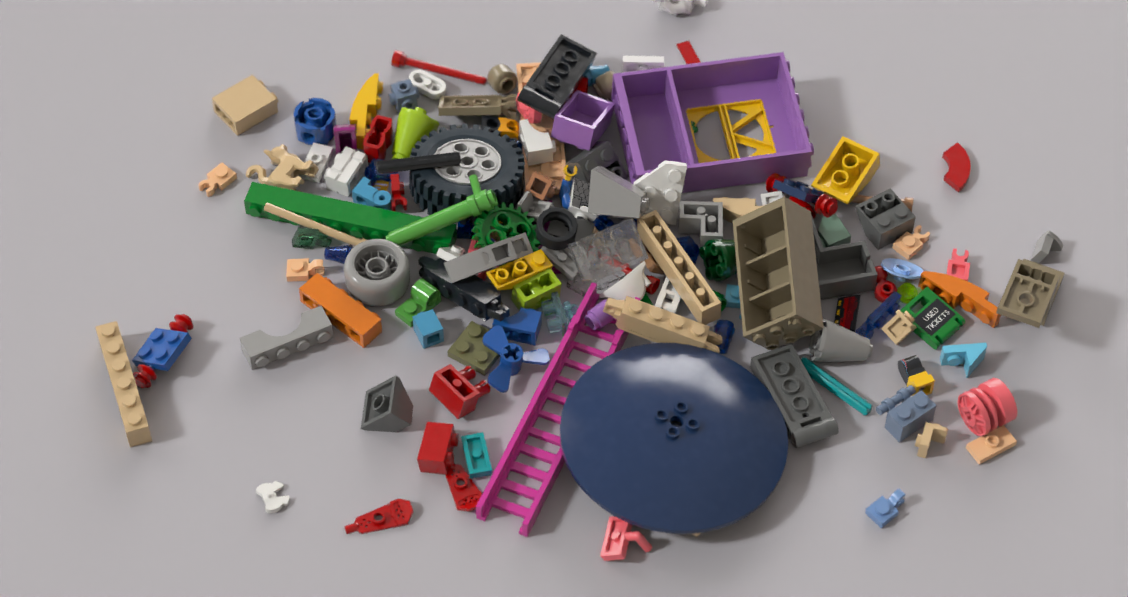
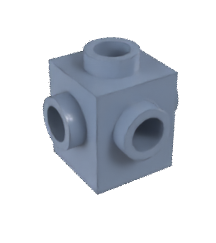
(404, 95)

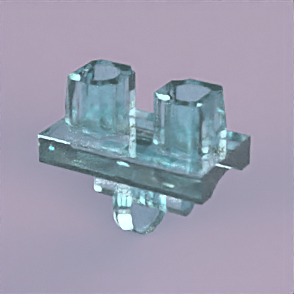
(554, 306)

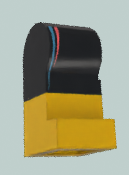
(915, 375)

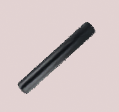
(418, 162)

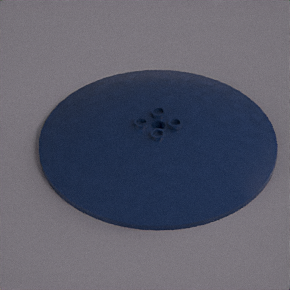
(664, 475)

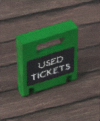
(934, 321)

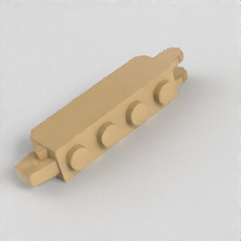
(660, 325)

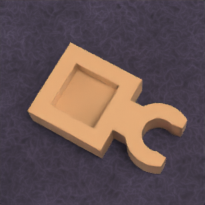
(219, 178)
(910, 244)

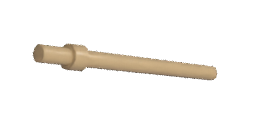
(312, 224)

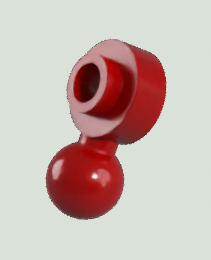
(879, 293)

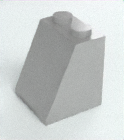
(615, 196)

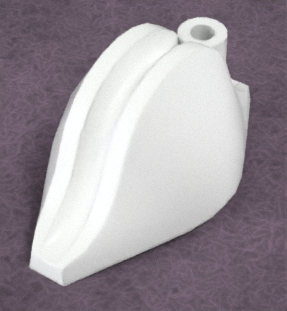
(632, 285)

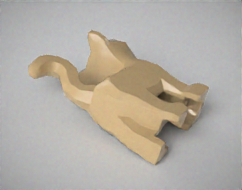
(287, 171)

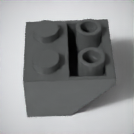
(599, 155)
(885, 218)

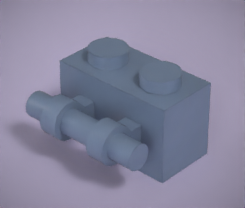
(909, 415)

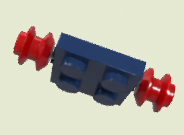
(823, 203)

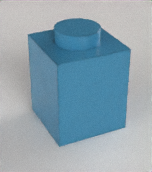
(428, 328)

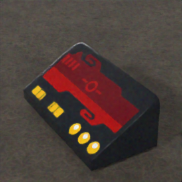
(847, 312)

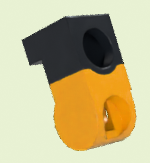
(505, 126)

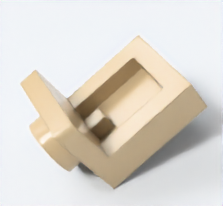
(899, 326)
(931, 432)

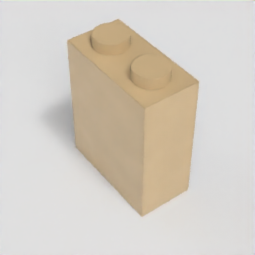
(245, 104)

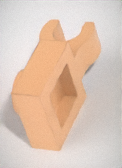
(301, 269)

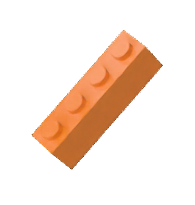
(341, 309)

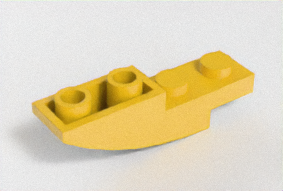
(366, 107)

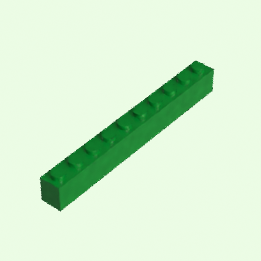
(344, 216)

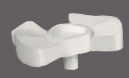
(270, 498)

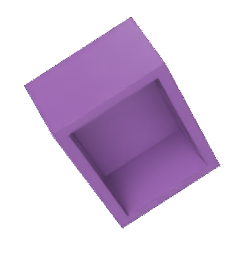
(582, 120)

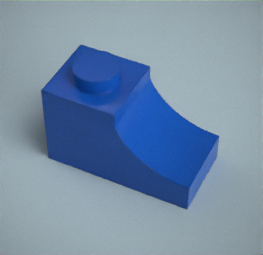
(522, 326)

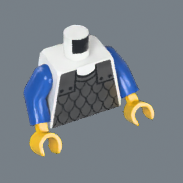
(575, 196)

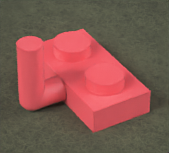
(617, 539)

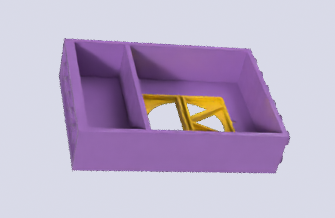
(659, 104)

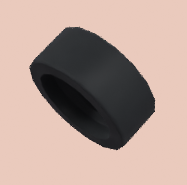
(559, 214)

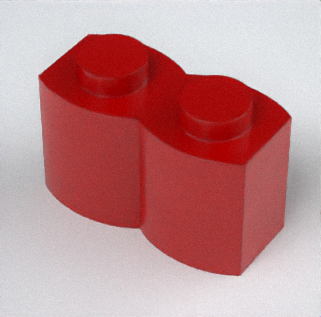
(378, 138)

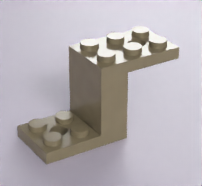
(1030, 293)

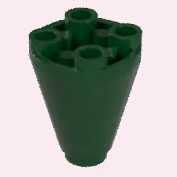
(719, 259)

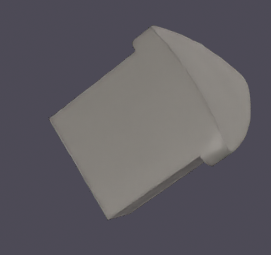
(1046, 243)

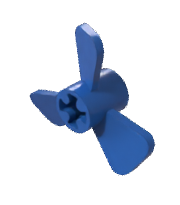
(510, 358)

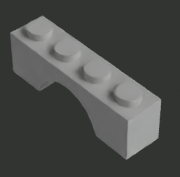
(263, 348)

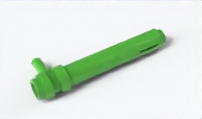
(472, 206)

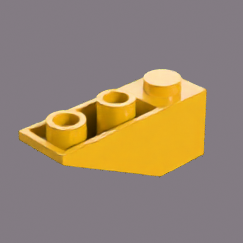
(519, 270)

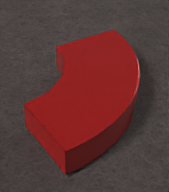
(958, 165)

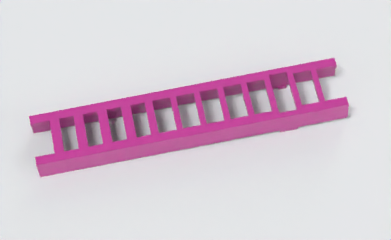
(534, 410)

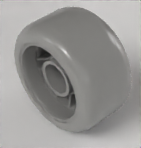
(377, 272)

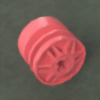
(987, 407)

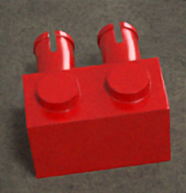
(456, 391)

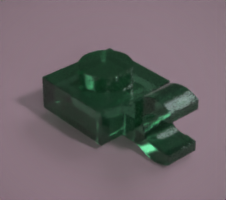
(309, 237)

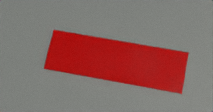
(688, 52)

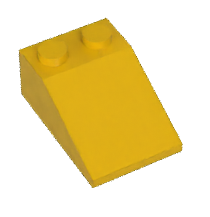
(847, 170)

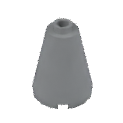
(838, 344)

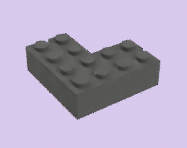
(843, 268)

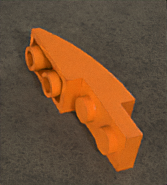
(963, 293)

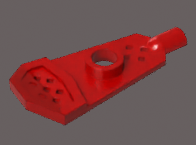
(462, 493)
(391, 517)

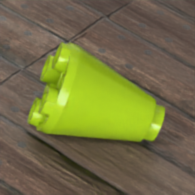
(411, 128)

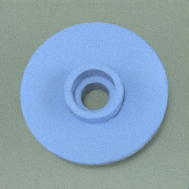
(901, 269)

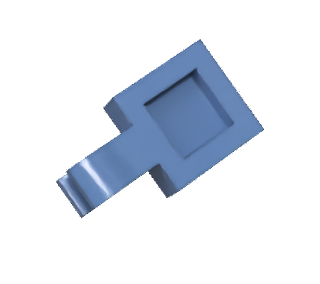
(885, 510)

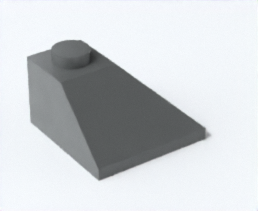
(387, 407)

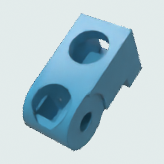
(370, 196)

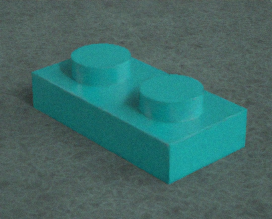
(476, 455)

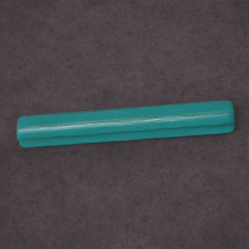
(837, 387)

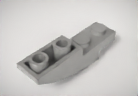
(488, 257)

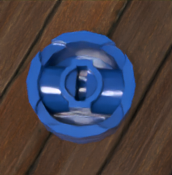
(315, 121)

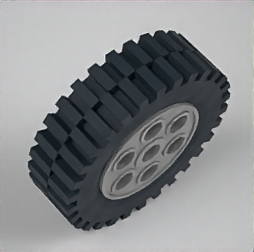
(482, 153)

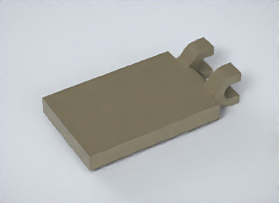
(478, 105)

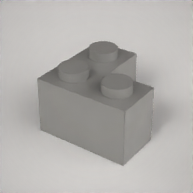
(701, 219)

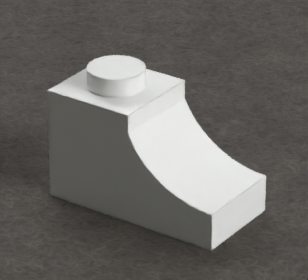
(536, 144)

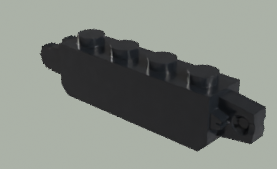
(469, 293)

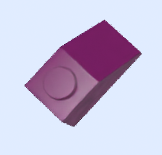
(345, 137)

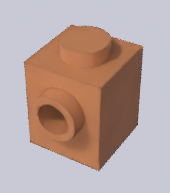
(541, 186)

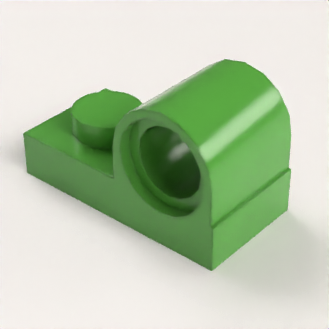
(423, 298)

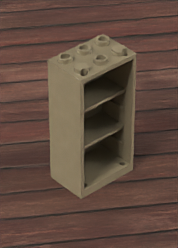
(777, 274)

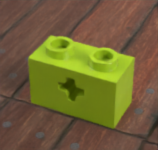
(535, 290)

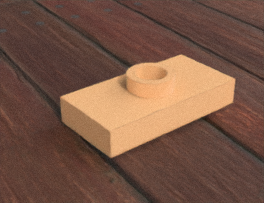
(991, 444)

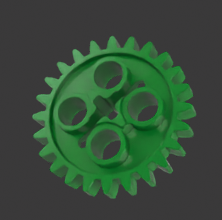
(512, 220)

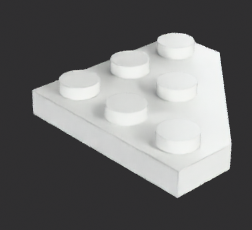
(664, 189)

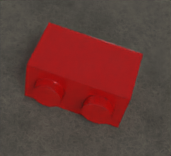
(437, 448)

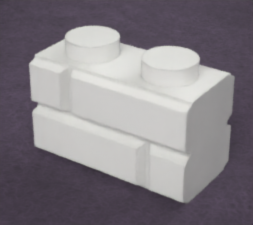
(346, 171)

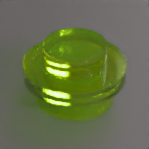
(908, 292)

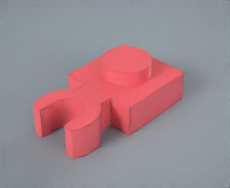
(958, 265)

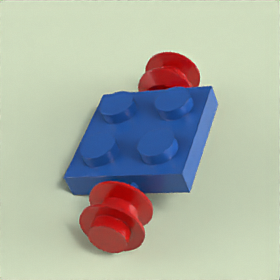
(161, 350)

